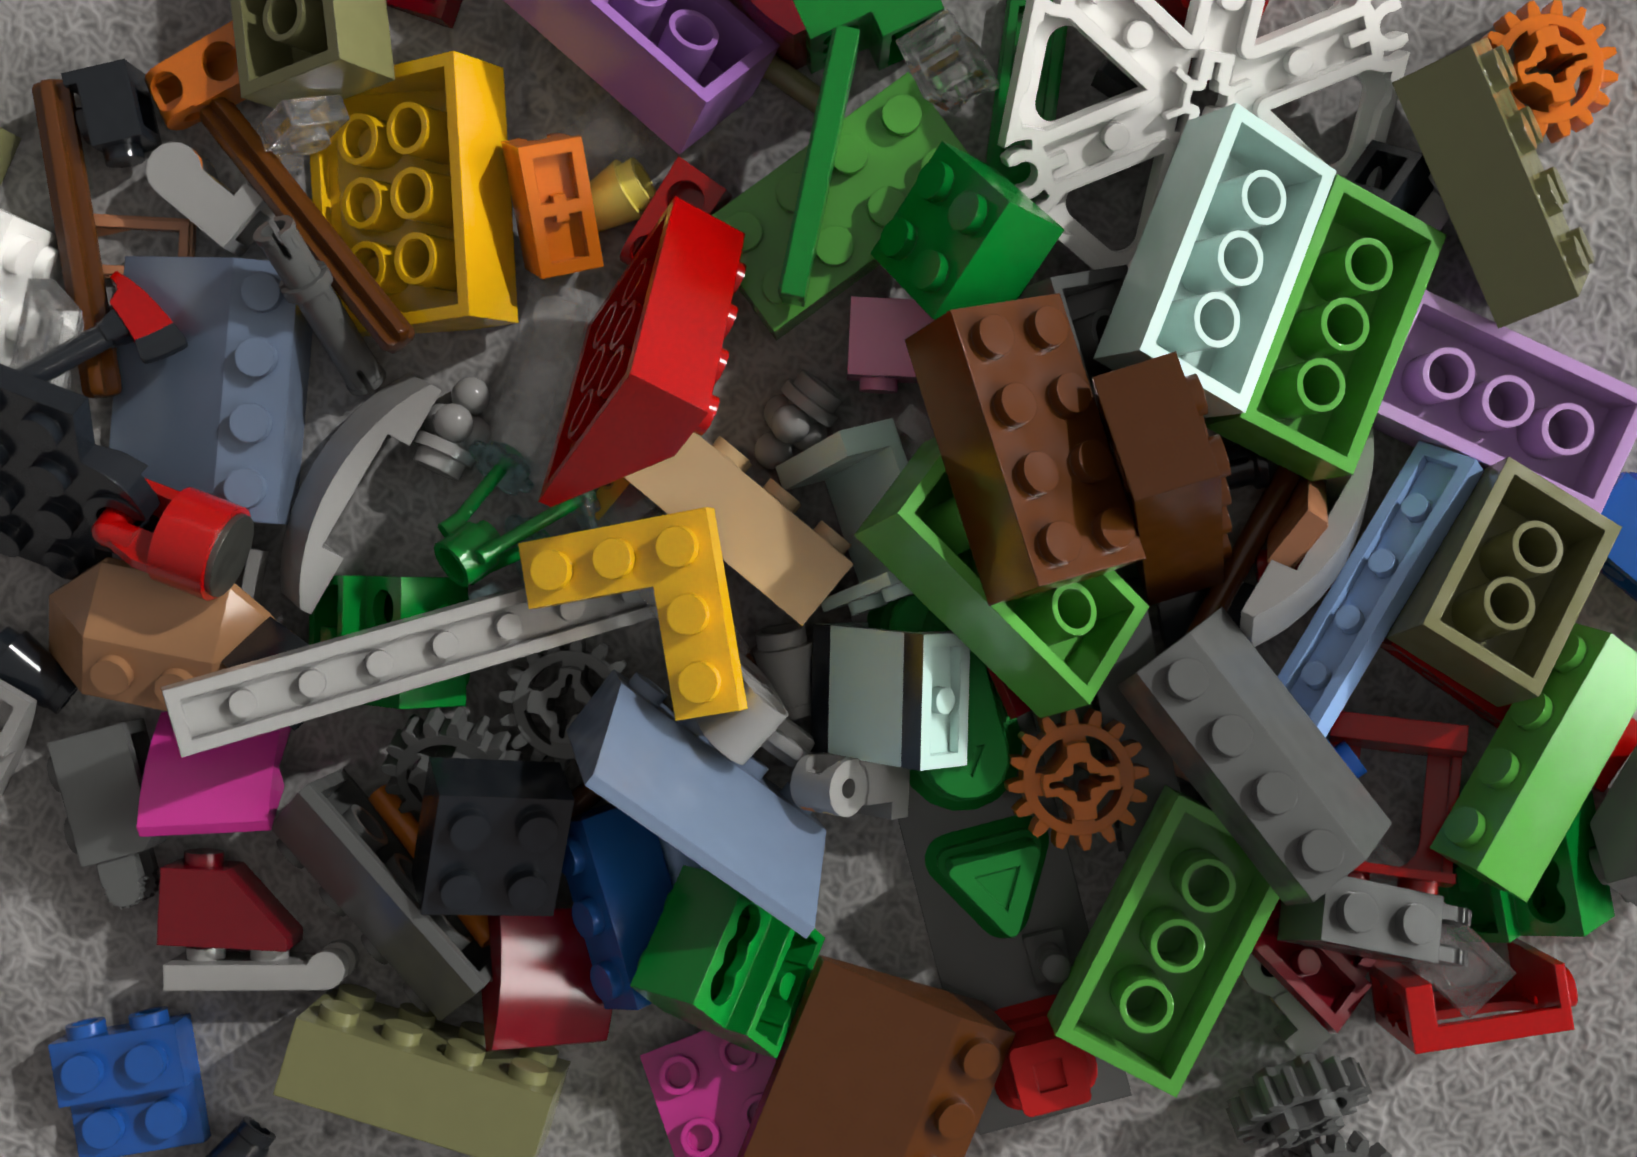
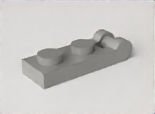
(260, 970)

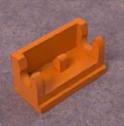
(553, 204)

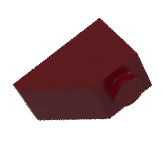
(220, 906)

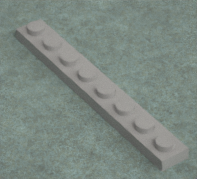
(381, 663)

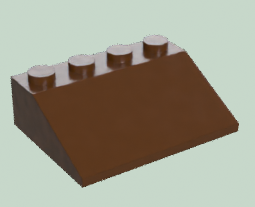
(878, 1070)

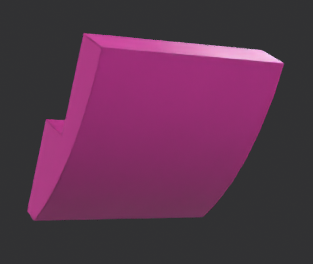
(211, 790)

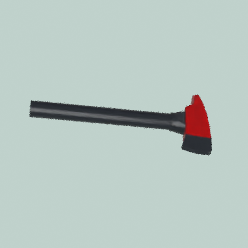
(132, 319)

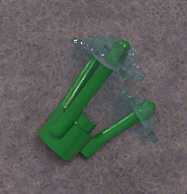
(477, 549)

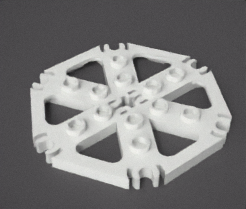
(1157, 58)

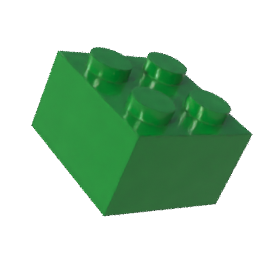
(964, 236)

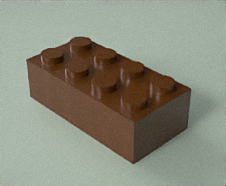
(1023, 446)
(1168, 474)

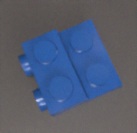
(131, 1083)

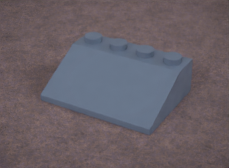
(233, 400)
(700, 799)

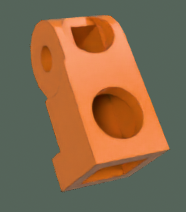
(195, 77)

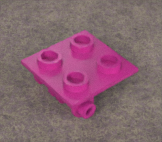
(706, 1093)

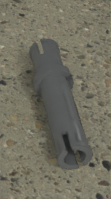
(309, 286)

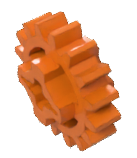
(1555, 43)
(1081, 805)

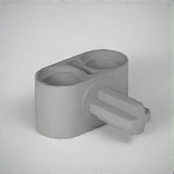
(761, 725)

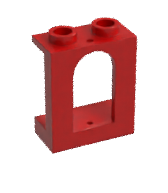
(1444, 748)
(1539, 990)

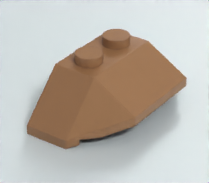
(132, 635)

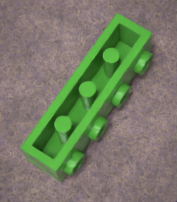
(1542, 765)

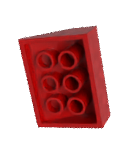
(650, 355)

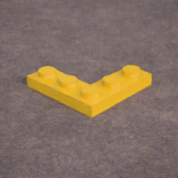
(684, 566)

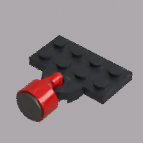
(81, 501)

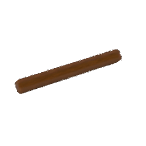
(286, 197)
(75, 225)

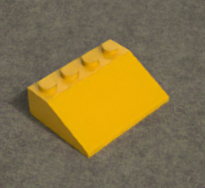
(427, 193)

